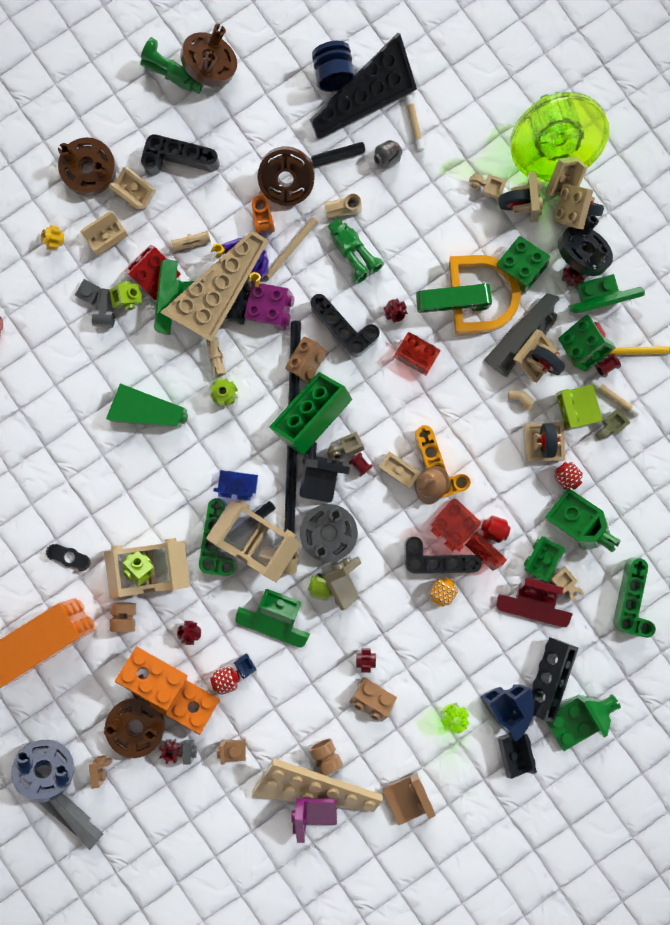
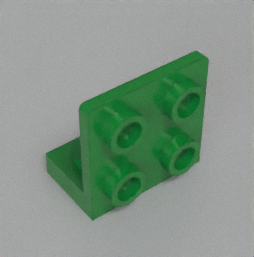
(524, 262)
(585, 344)

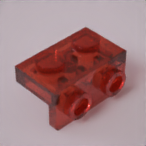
(417, 353)
(485, 551)

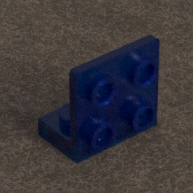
(238, 484)

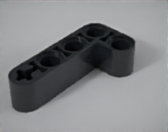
(180, 157)
(341, 323)
(442, 560)

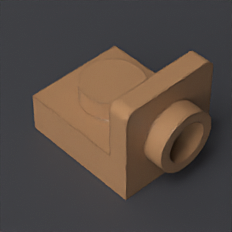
(232, 750)
(97, 774)

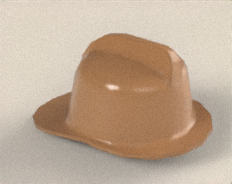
(432, 485)

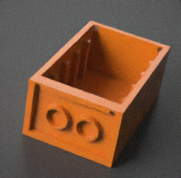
(42, 639)

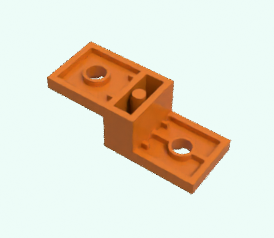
(167, 690)

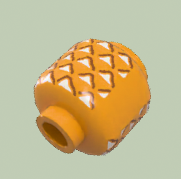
(443, 592)

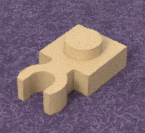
(565, 579)

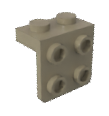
(341, 583)

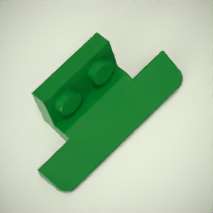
(168, 290)
(601, 293)
(275, 618)

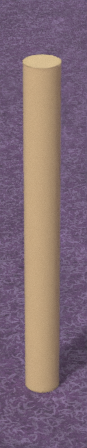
(292, 246)

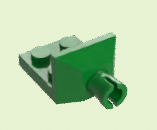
(582, 522)
(581, 719)

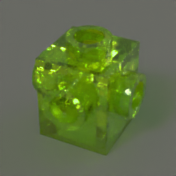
(452, 711)

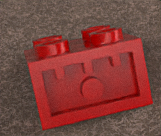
(146, 270)

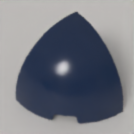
(511, 708)

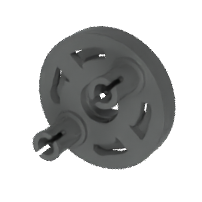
(321, 548)

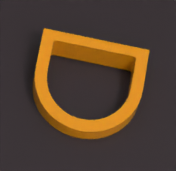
(475, 261)

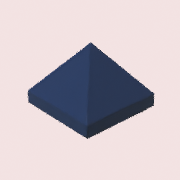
(245, 666)

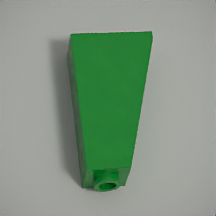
(142, 408)

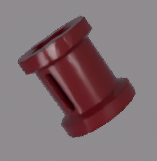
(608, 365)
(360, 464)

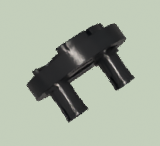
(587, 251)

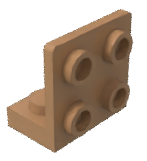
(408, 799)

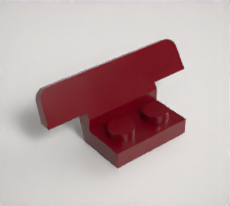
(537, 602)

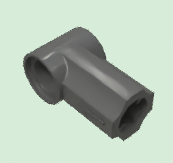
(104, 313)

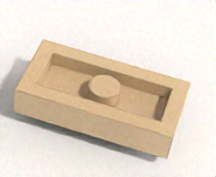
(399, 470)

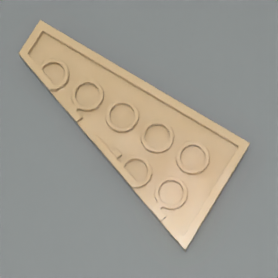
(211, 296)
(287, 782)

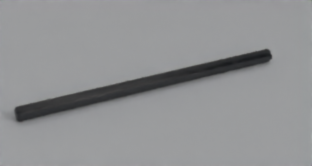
(291, 462)

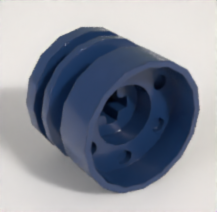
(332, 65)

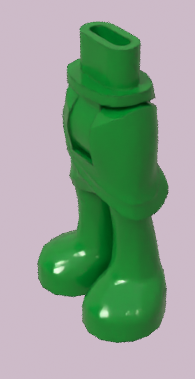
(172, 70)
(347, 242)

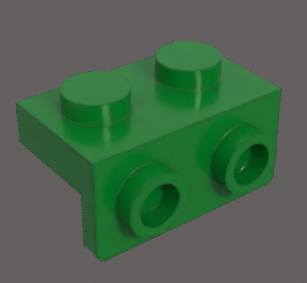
(544, 559)

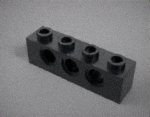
(559, 673)

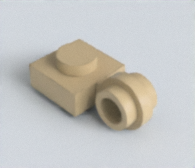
(492, 186)

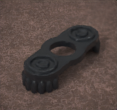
(58, 553)

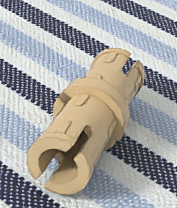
(190, 241)
(216, 357)

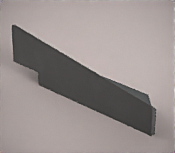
(539, 317)
(73, 818)

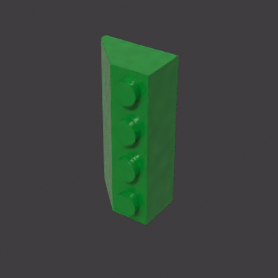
(311, 413)

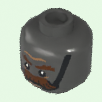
(387, 154)

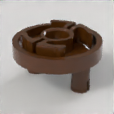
(219, 60)
(74, 159)
(302, 175)
(118, 727)

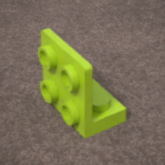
(578, 406)

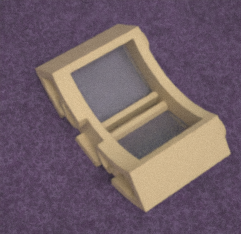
(255, 539)
(168, 562)

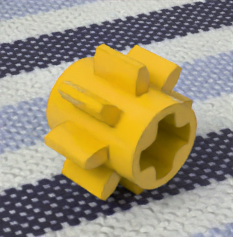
(52, 237)

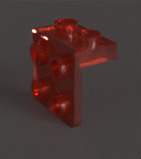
(454, 525)

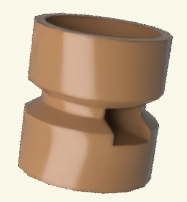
(122, 624)
(326, 758)

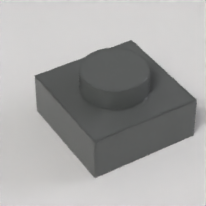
(87, 291)
(189, 752)

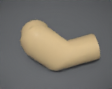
(523, 397)

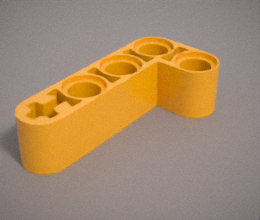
(437, 460)

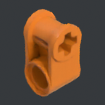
(262, 218)

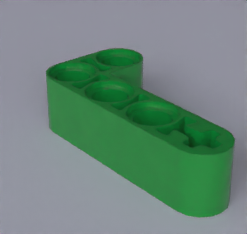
(453, 298)
(214, 554)
(635, 596)

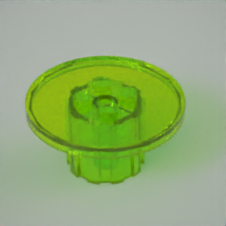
(556, 129)

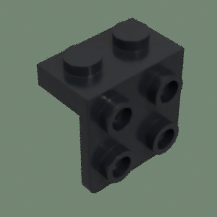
(320, 478)

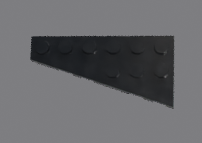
(376, 84)

